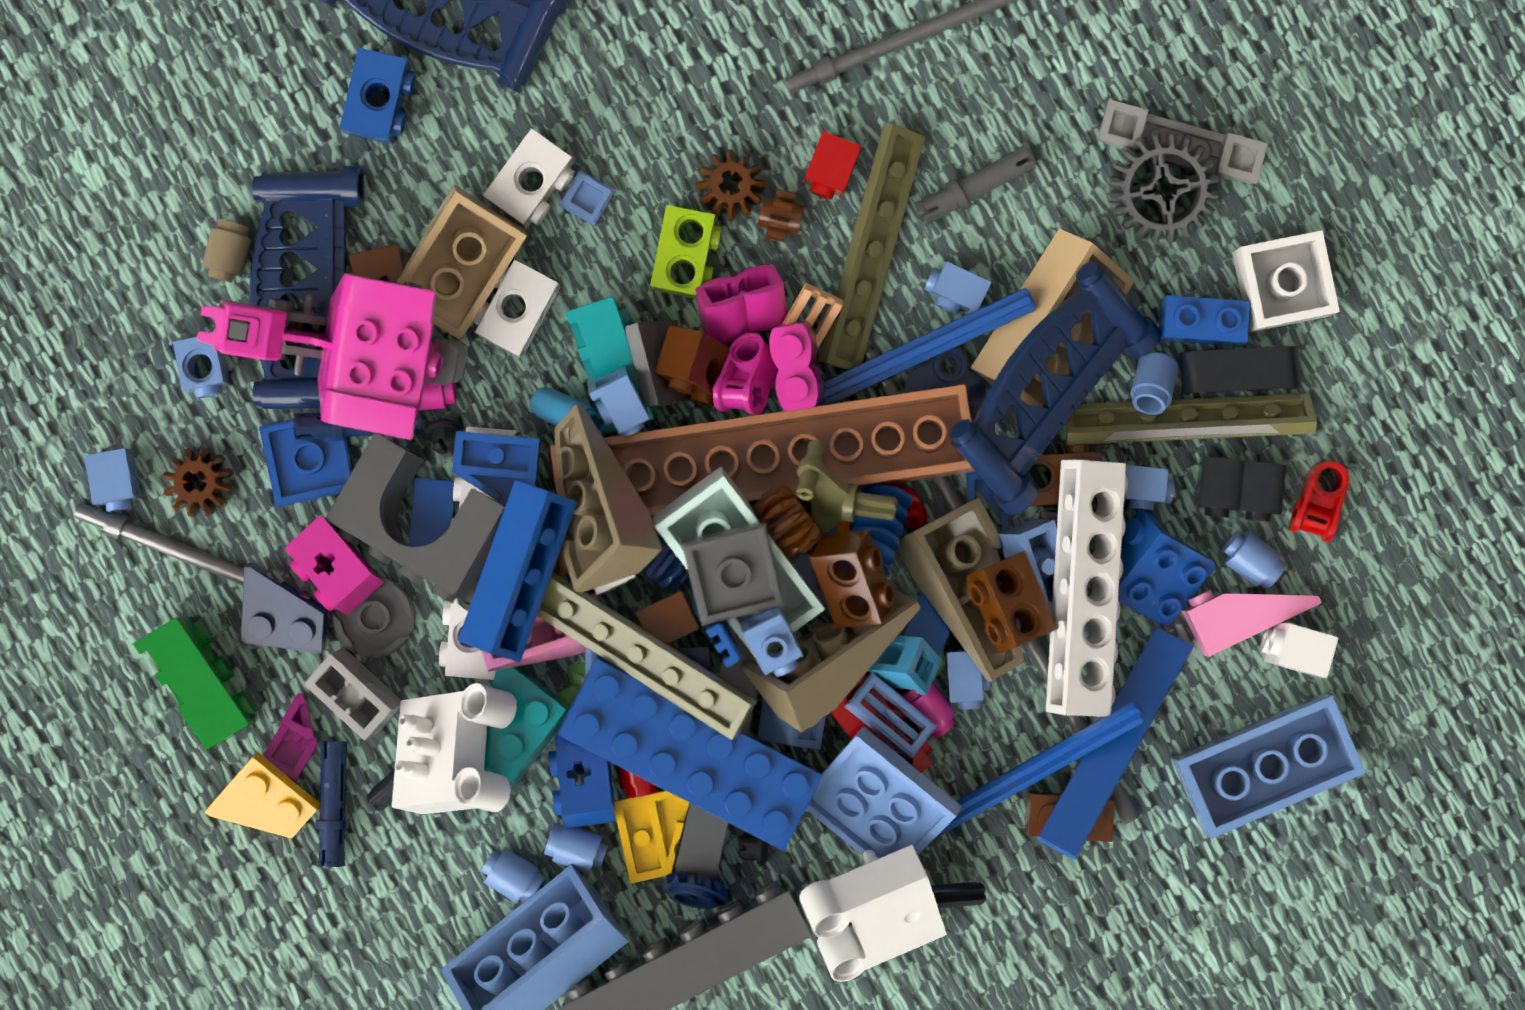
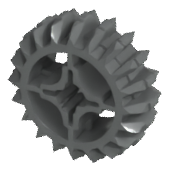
(1143, 190)

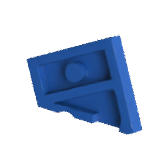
(496, 461)

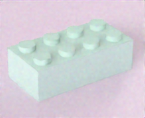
(718, 506)

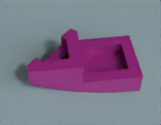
(294, 740)

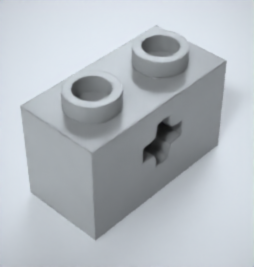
(353, 693)

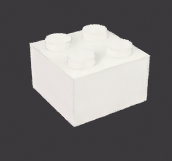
(1286, 281)

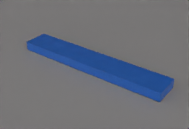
(1104, 767)

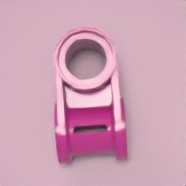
(748, 374)

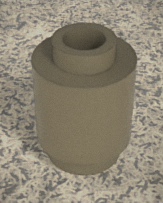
(227, 250)

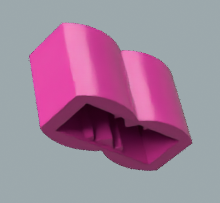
(742, 303)
(798, 379)

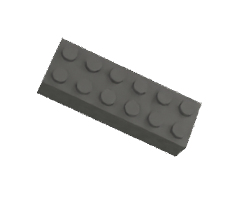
(700, 957)

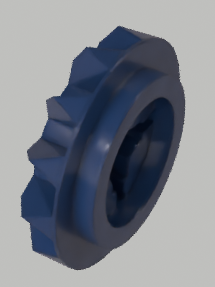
(695, 890)

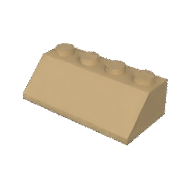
(1050, 285)

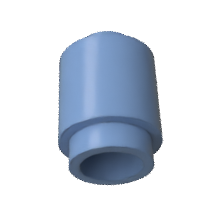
(1154, 383)
(1253, 559)
(576, 847)
(512, 875)

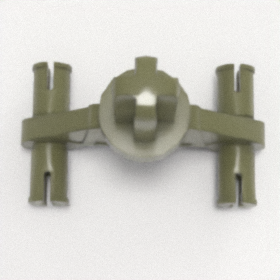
(832, 498)

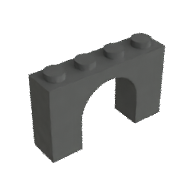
(369, 513)

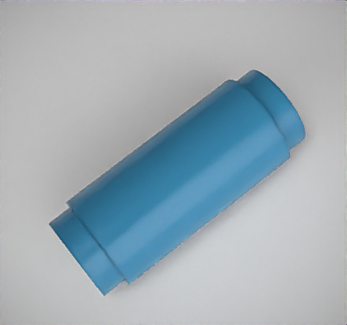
(554, 406)

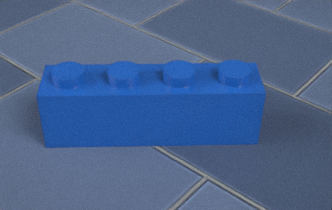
(517, 571)

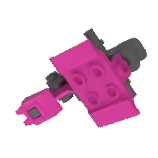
(372, 354)

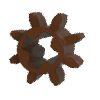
(780, 215)

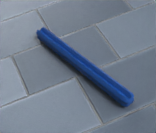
(927, 346)
(1047, 762)

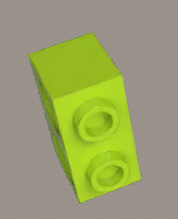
(674, 251)

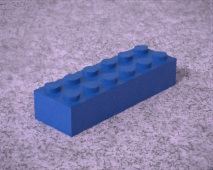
(683, 755)

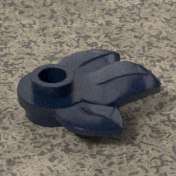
(932, 377)

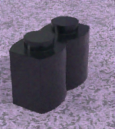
(1240, 487)

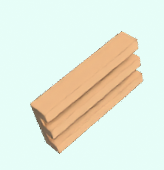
(822, 297)

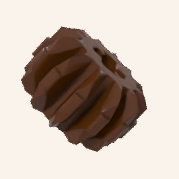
(716, 183)
(198, 498)
(787, 521)

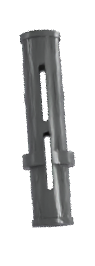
(975, 185)

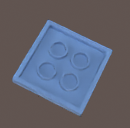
(880, 799)

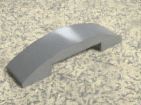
(1234, 155)

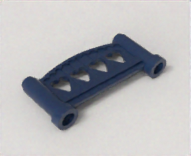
(522, 25)
(323, 202)
(1115, 327)

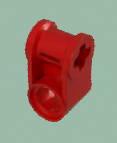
(1319, 503)

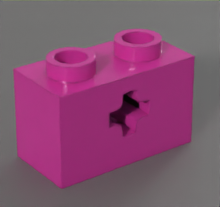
(349, 582)

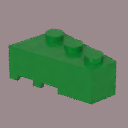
(198, 680)

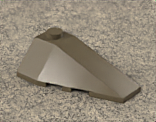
(610, 525)
(940, 559)
(829, 666)

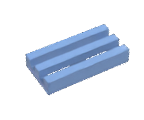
(881, 728)

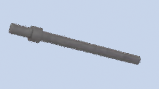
(826, 69)
(118, 526)

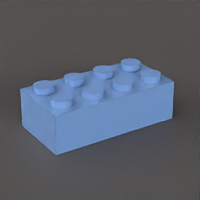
(1268, 765)
(537, 949)

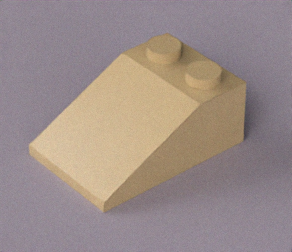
(462, 258)

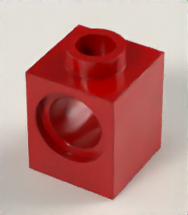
(831, 166)

